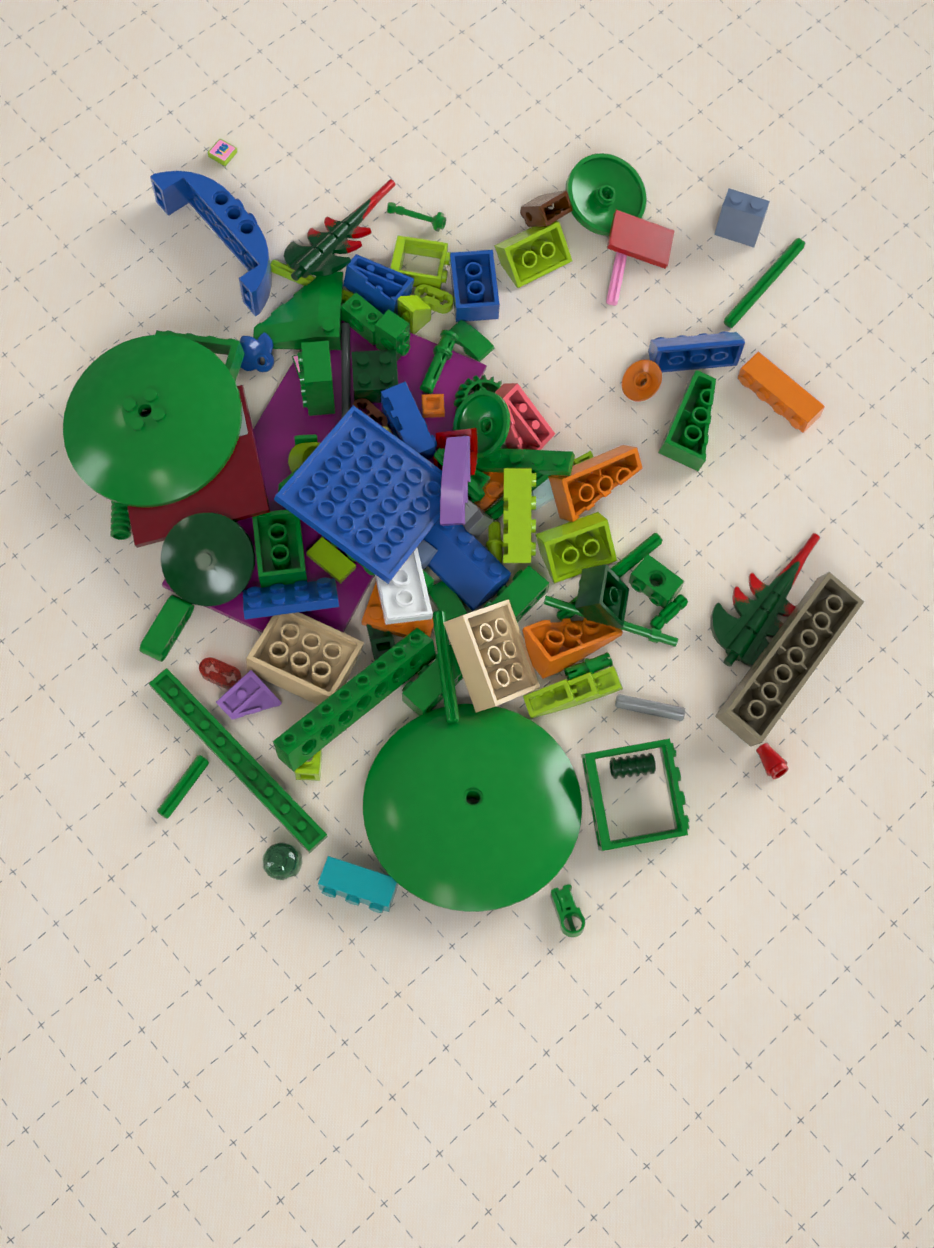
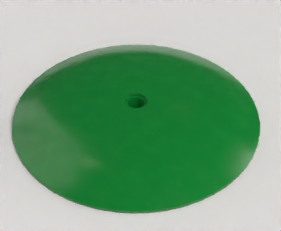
(462, 851)

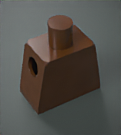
(539, 215)

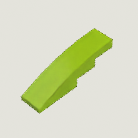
(572, 692)

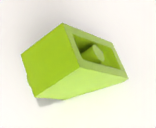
(414, 311)

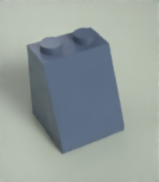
(741, 217)

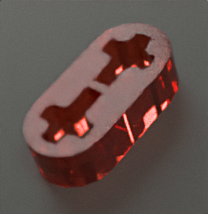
(221, 668)

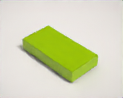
(331, 560)

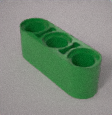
(166, 628)

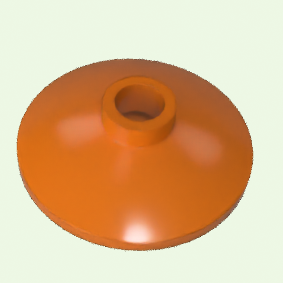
(637, 375)

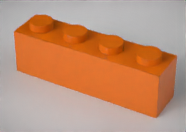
(780, 392)

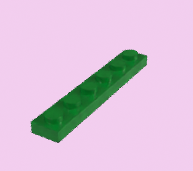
(541, 461)

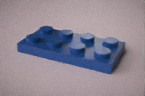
(290, 598)

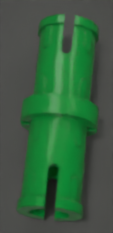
(588, 665)

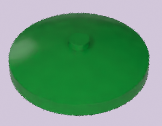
(602, 186)

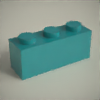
(357, 885)

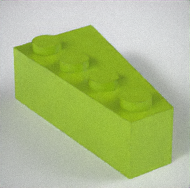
(517, 515)

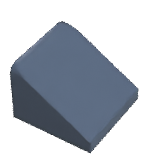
(426, 553)

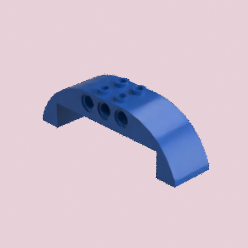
(229, 222)

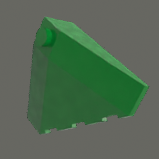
(308, 316)

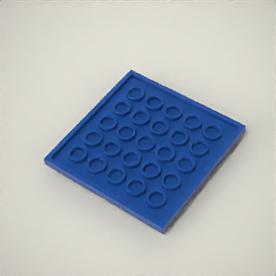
(366, 494)

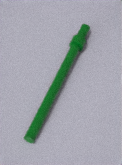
(653, 635)

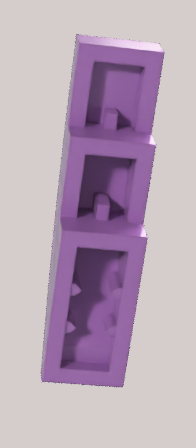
(455, 481)

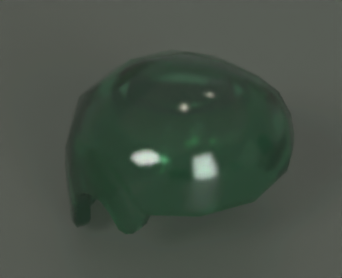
(282, 861)

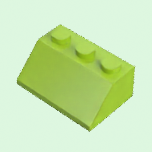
(533, 253)
(576, 546)

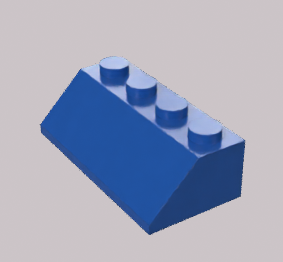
(696, 351)
(465, 565)

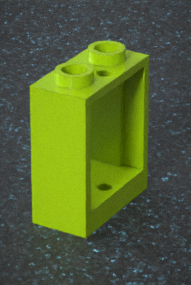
(422, 248)

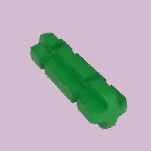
(669, 612)

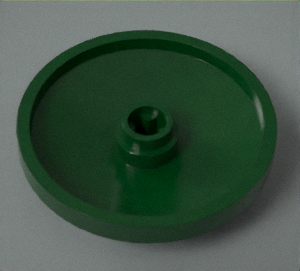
(207, 559)

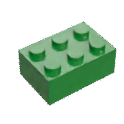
(316, 378)
(279, 548)

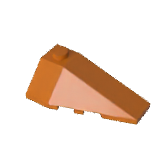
(564, 643)

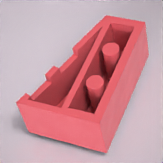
(527, 425)

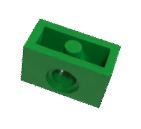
(361, 317)
(392, 334)
(652, 570)

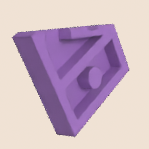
(247, 697)

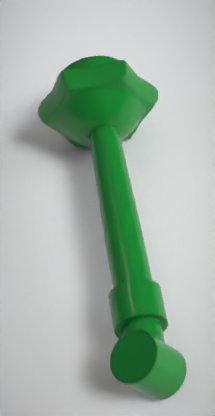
(438, 221)

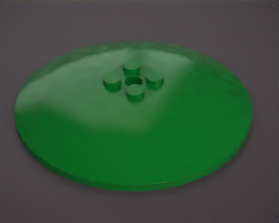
(175, 447)

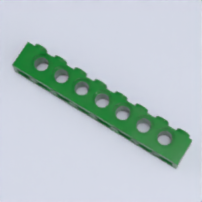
(354, 699)

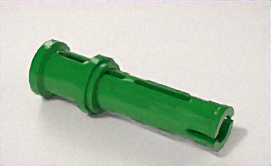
(441, 352)

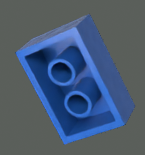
(474, 285)

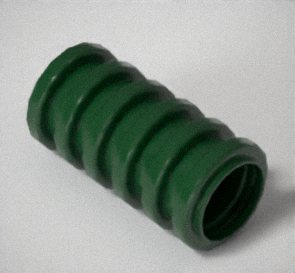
(633, 765)

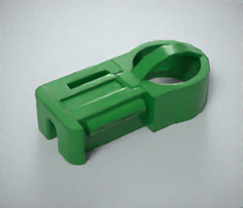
(566, 908)

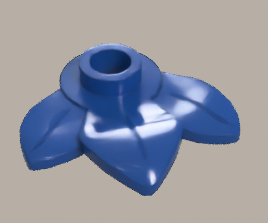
(255, 350)

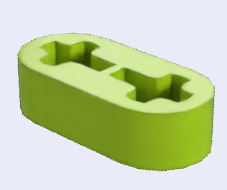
(434, 297)

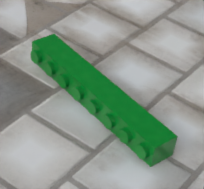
(522, 593)

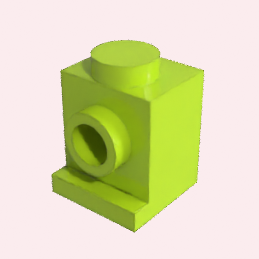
(310, 770)

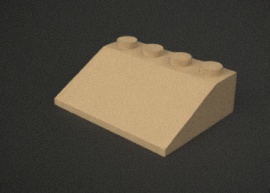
(492, 655)
(304, 656)

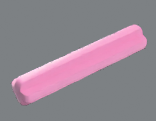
(616, 279)

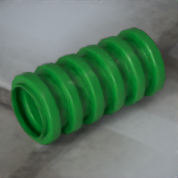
(120, 521)

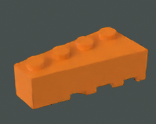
(593, 480)

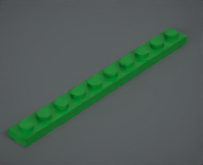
(238, 760)

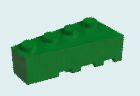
(689, 429)

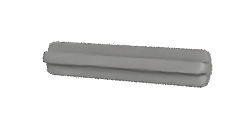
(650, 707)

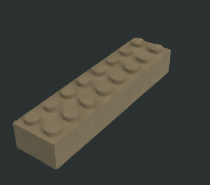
(789, 659)

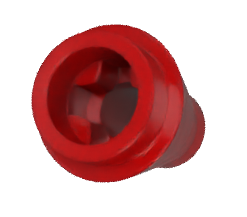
(773, 763)

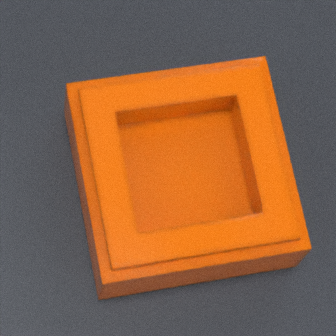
(433, 405)

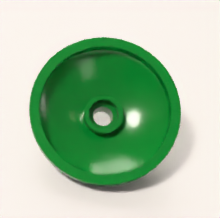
(480, 412)

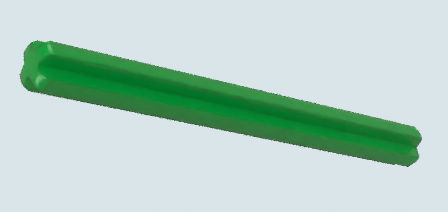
(764, 283)
(625, 564)

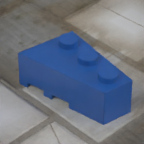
(377, 283)
(406, 420)

